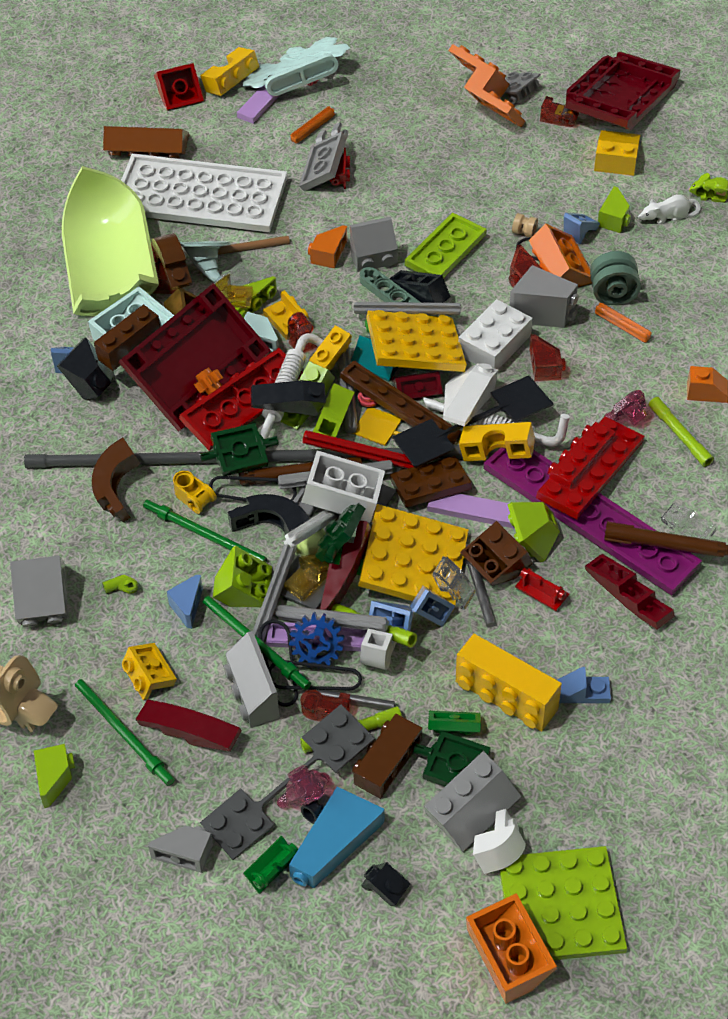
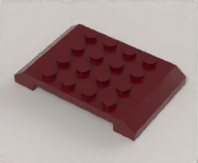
(197, 337)

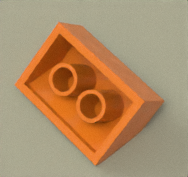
(560, 255)
(510, 947)

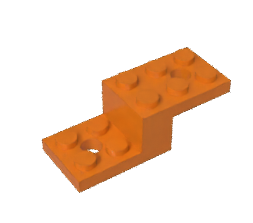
(487, 84)

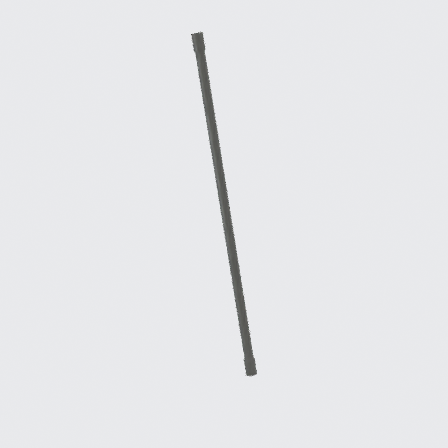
(45, 460)

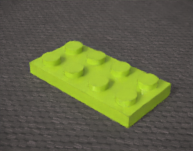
(446, 246)

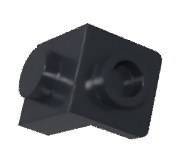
(385, 882)

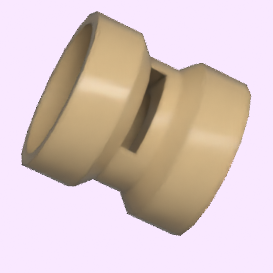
(524, 225)

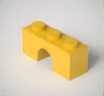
(221, 79)
(479, 440)

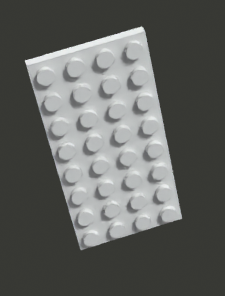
(206, 191)

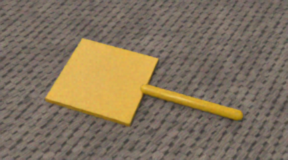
(377, 426)

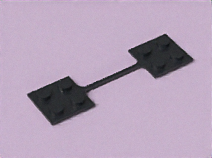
(429, 442)

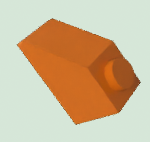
(328, 247)
(706, 385)

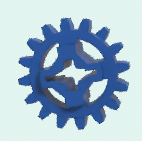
(306, 637)

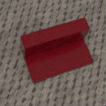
(419, 384)

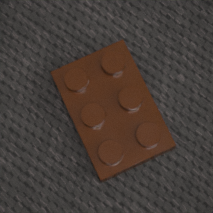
(430, 481)

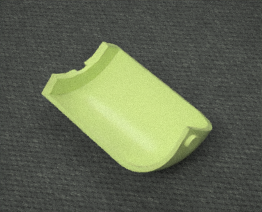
(105, 242)

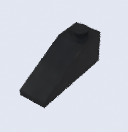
(423, 286)
(291, 396)

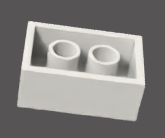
(495, 335)
(341, 483)

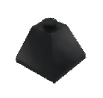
(85, 370)

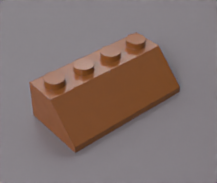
(145, 140)

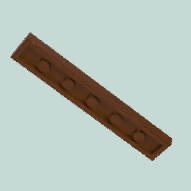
(392, 398)

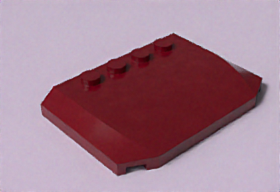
(615, 95)

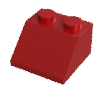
(178, 86)

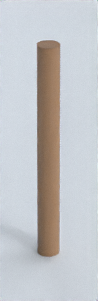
(253, 245)

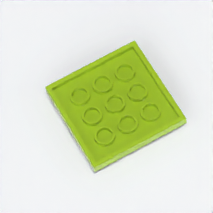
(569, 900)

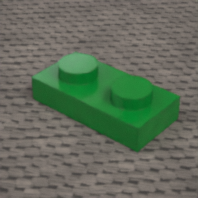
(447, 721)

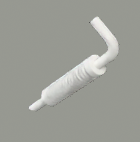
(288, 372)
(493, 419)

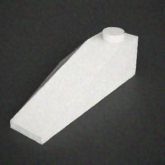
(468, 393)

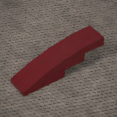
(342, 575)
(628, 591)
(189, 724)

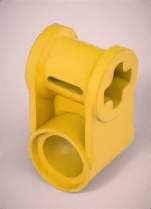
(192, 491)

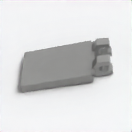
(324, 158)

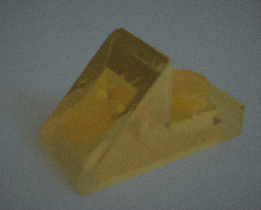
(237, 295)
(307, 577)

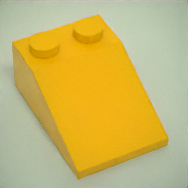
(617, 152)

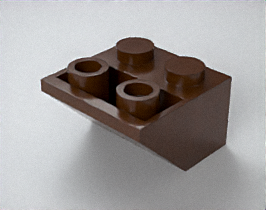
(497, 555)

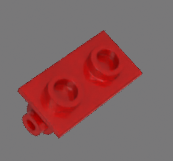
(342, 174)
(541, 589)

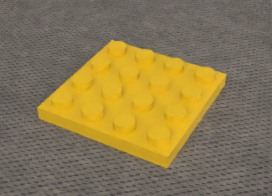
(415, 341)
(406, 551)

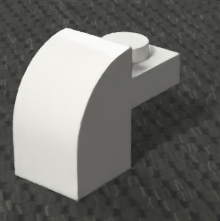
(377, 649)
(499, 847)

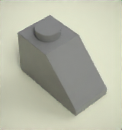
(183, 847)

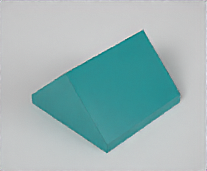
(365, 356)

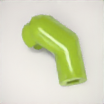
(122, 583)

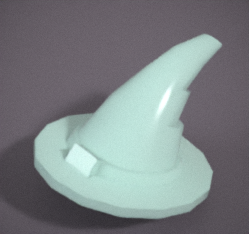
(204, 256)

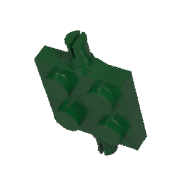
(239, 449)
(339, 533)
(448, 757)

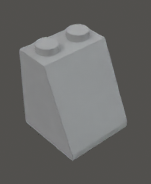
(545, 298)
(39, 590)

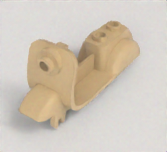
(20, 695)

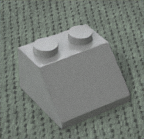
(373, 244)

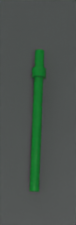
(166, 513)
(287, 669)
(153, 763)

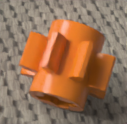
(208, 381)

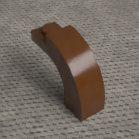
(171, 255)
(108, 472)

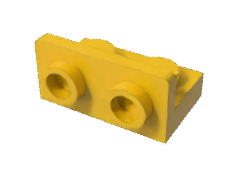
(281, 311)
(331, 348)
(147, 669)

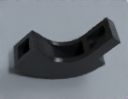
(267, 509)

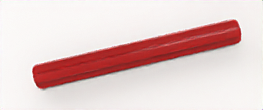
(355, 449)

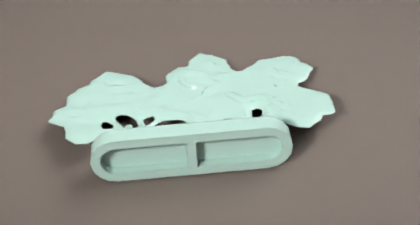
(298, 67)

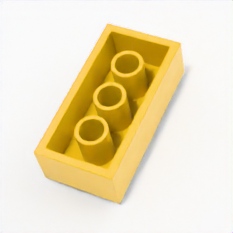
(507, 682)

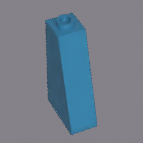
(334, 836)

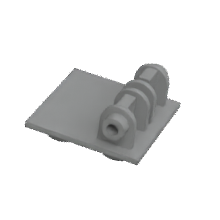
(521, 85)

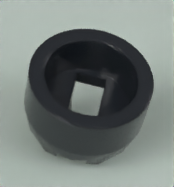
(312, 811)

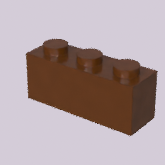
(126, 336)
(387, 755)

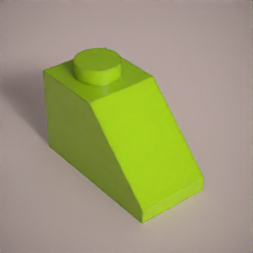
(614, 212)
(53, 771)

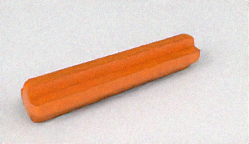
(313, 124)
(623, 322)

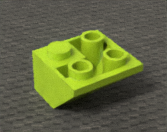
(534, 527)
(242, 580)

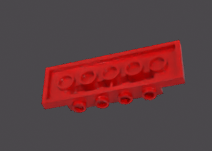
(231, 403)
(588, 466)

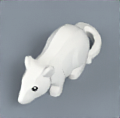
(671, 208)

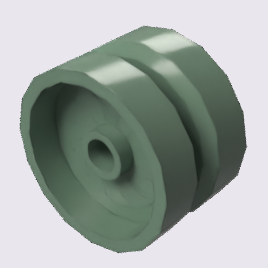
(615, 278)

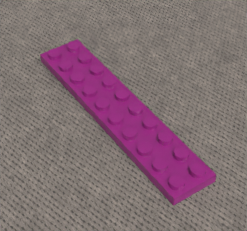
(661, 566)

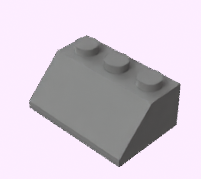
(251, 682)
(471, 800)

